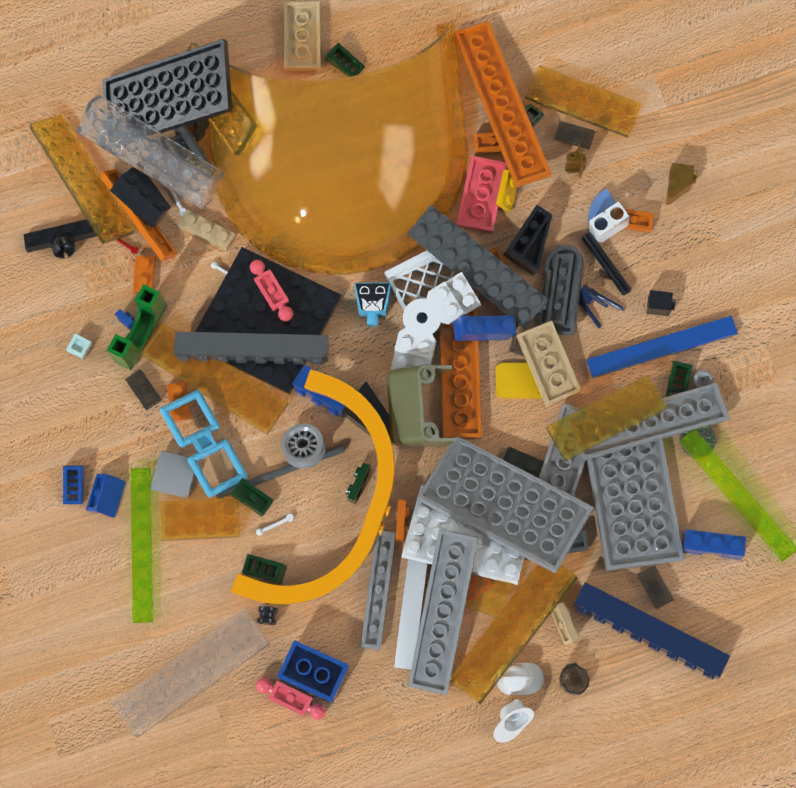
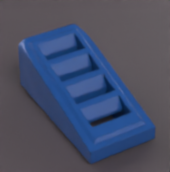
(66, 468)

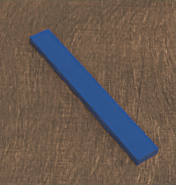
(661, 347)

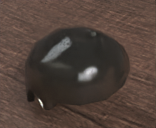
(574, 679)

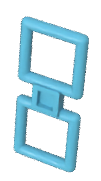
(203, 443)

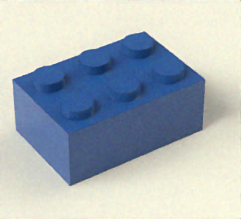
(313, 671)

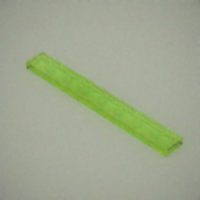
(738, 495)
(141, 545)

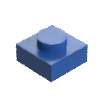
(125, 318)

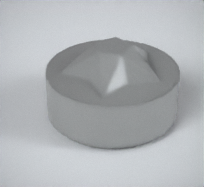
(702, 378)

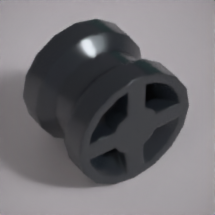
(267, 615)

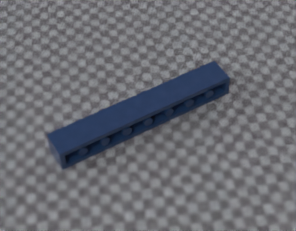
(651, 631)

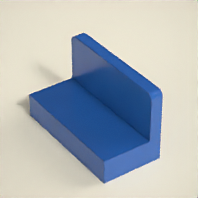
(105, 495)

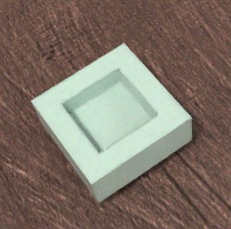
(79, 346)

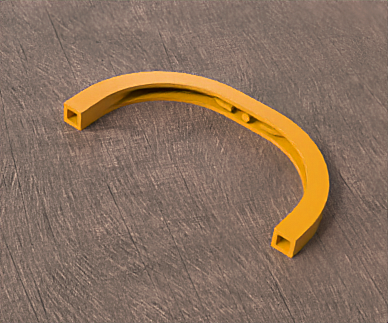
(372, 526)

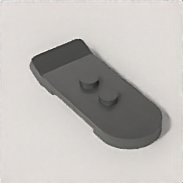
(562, 288)

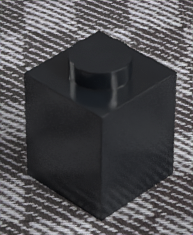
(660, 303)

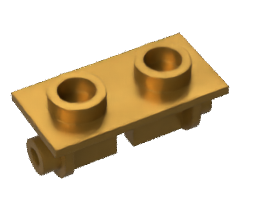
(575, 161)

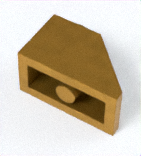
(680, 181)

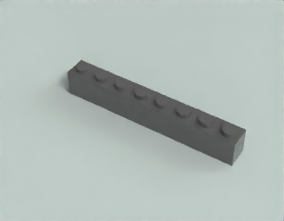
(251, 347)

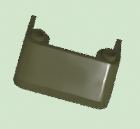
(406, 407)

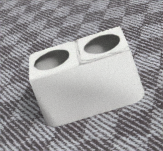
(602, 235)

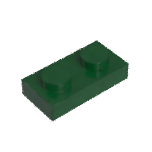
(361, 475)
(252, 497)

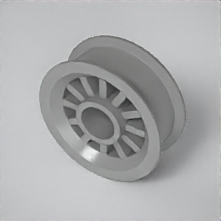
(291, 446)

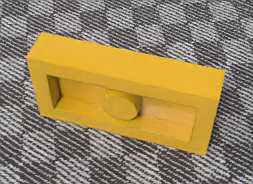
(506, 192)

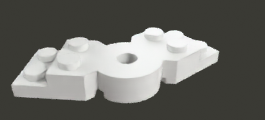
(443, 305)

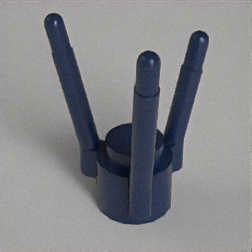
(588, 296)

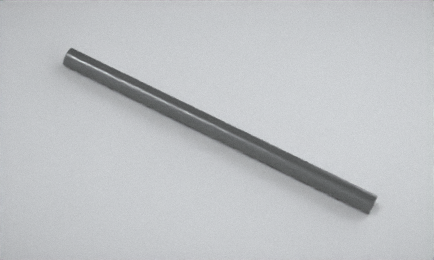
(279, 472)

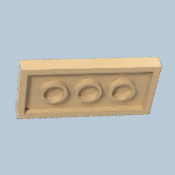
(302, 36)
(548, 363)

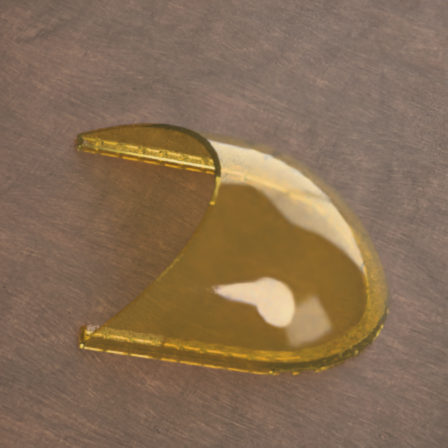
(346, 160)

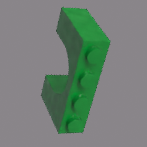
(150, 310)

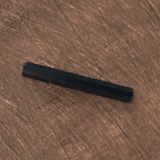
(606, 263)

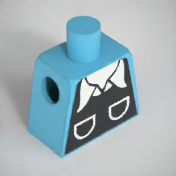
(373, 301)

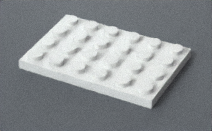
(491, 558)

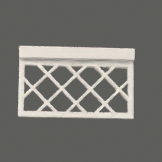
(408, 267)

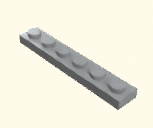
(378, 591)

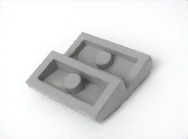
(173, 475)

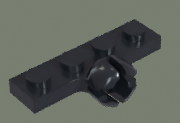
(59, 238)

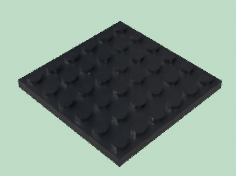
(243, 309)

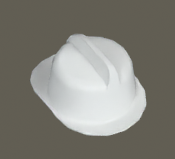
(521, 679)
(513, 720)

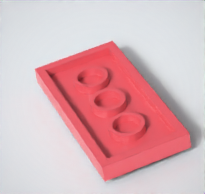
(480, 194)

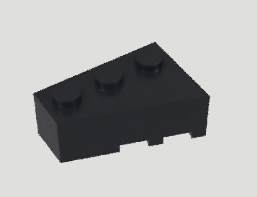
(141, 196)
(530, 240)
(370, 396)

